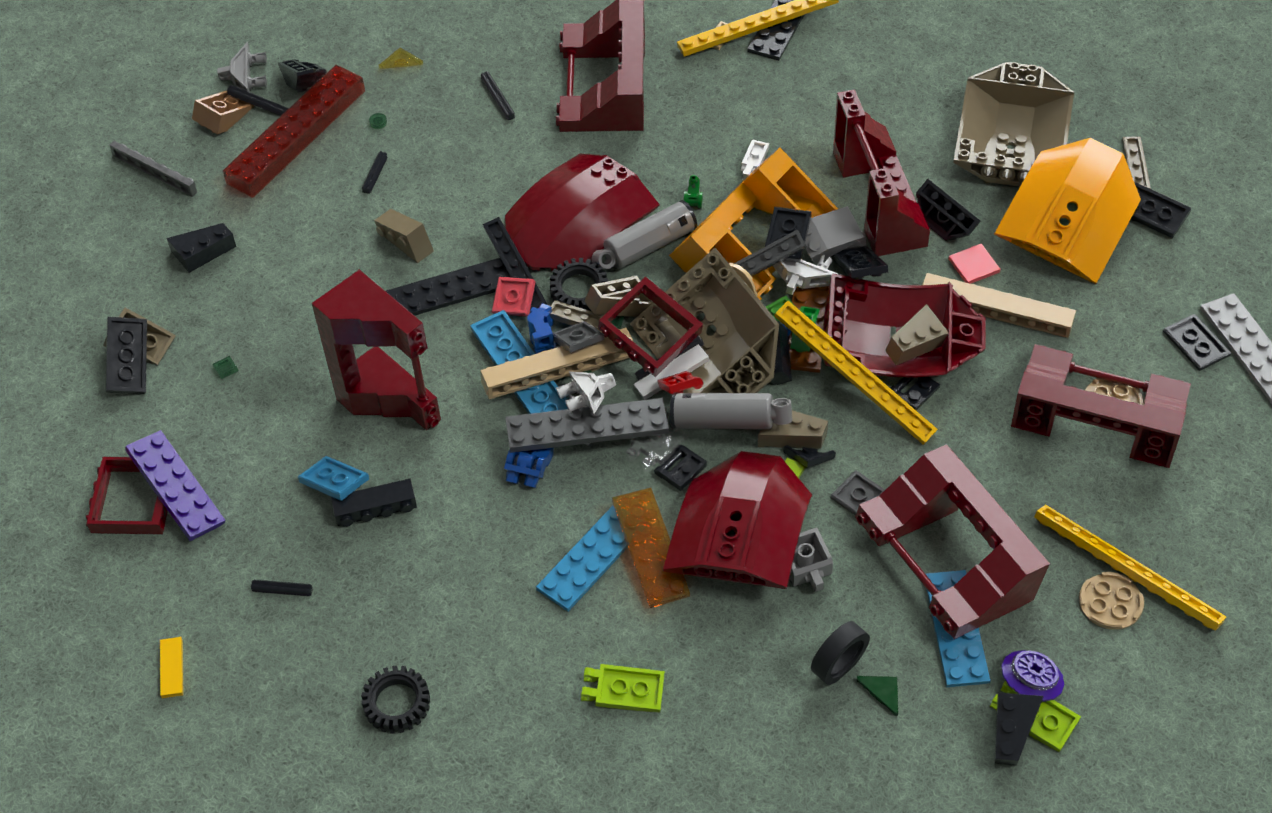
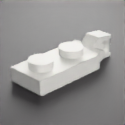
(754, 157)

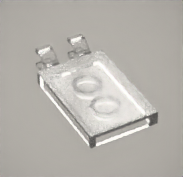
(658, 447)

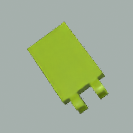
(624, 688)
(1052, 723)

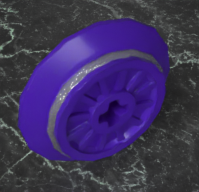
(1032, 674)

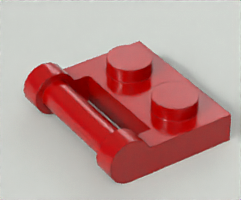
(679, 382)

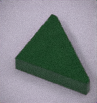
(883, 689)

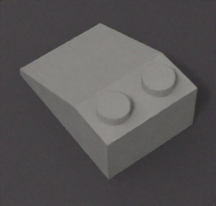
(832, 233)

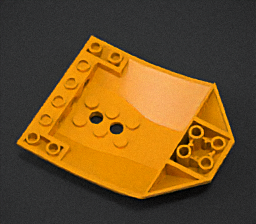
(1080, 174)

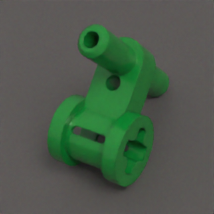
(693, 196)

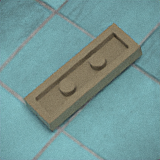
(573, 315)

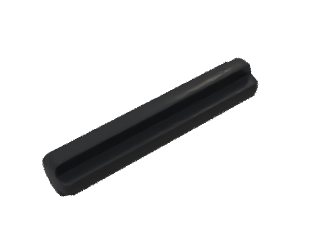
(374, 172)
(281, 587)

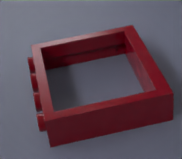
(670, 307)
(96, 504)

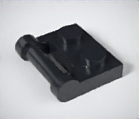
(919, 392)
(685, 471)

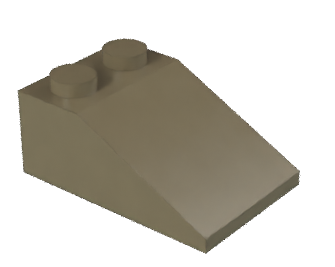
(157, 338)

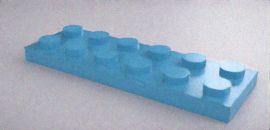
(585, 562)
(961, 657)

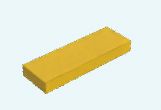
(171, 667)

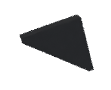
(809, 456)

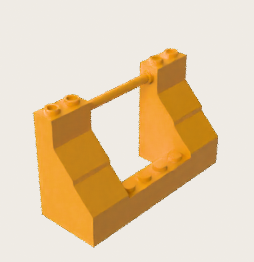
(771, 185)

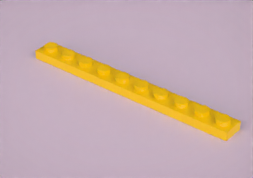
(750, 24)
(855, 372)
(1133, 569)

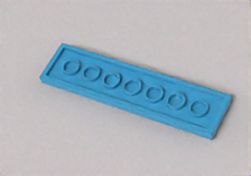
(505, 344)

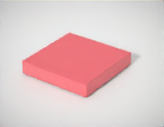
(974, 264)
(513, 296)

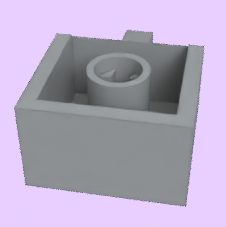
(811, 560)

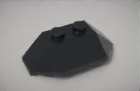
(301, 74)
(944, 213)

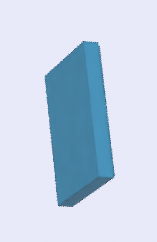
(333, 478)

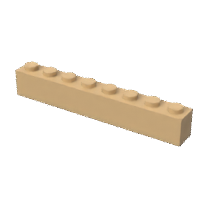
(1011, 307)
(548, 366)

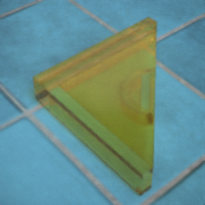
(400, 58)

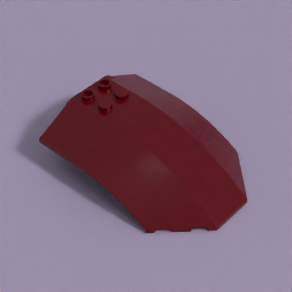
(576, 210)
(864, 310)

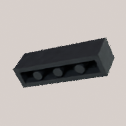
(374, 502)

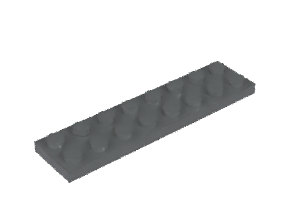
(583, 426)

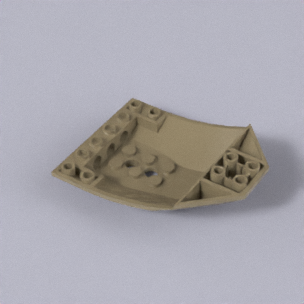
(1016, 108)
(745, 335)

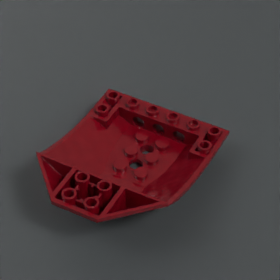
(767, 535)

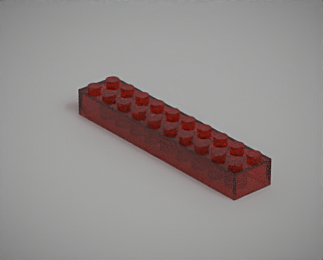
(294, 131)

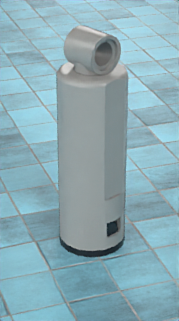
(647, 236)
(728, 411)

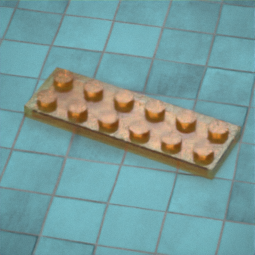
(649, 546)

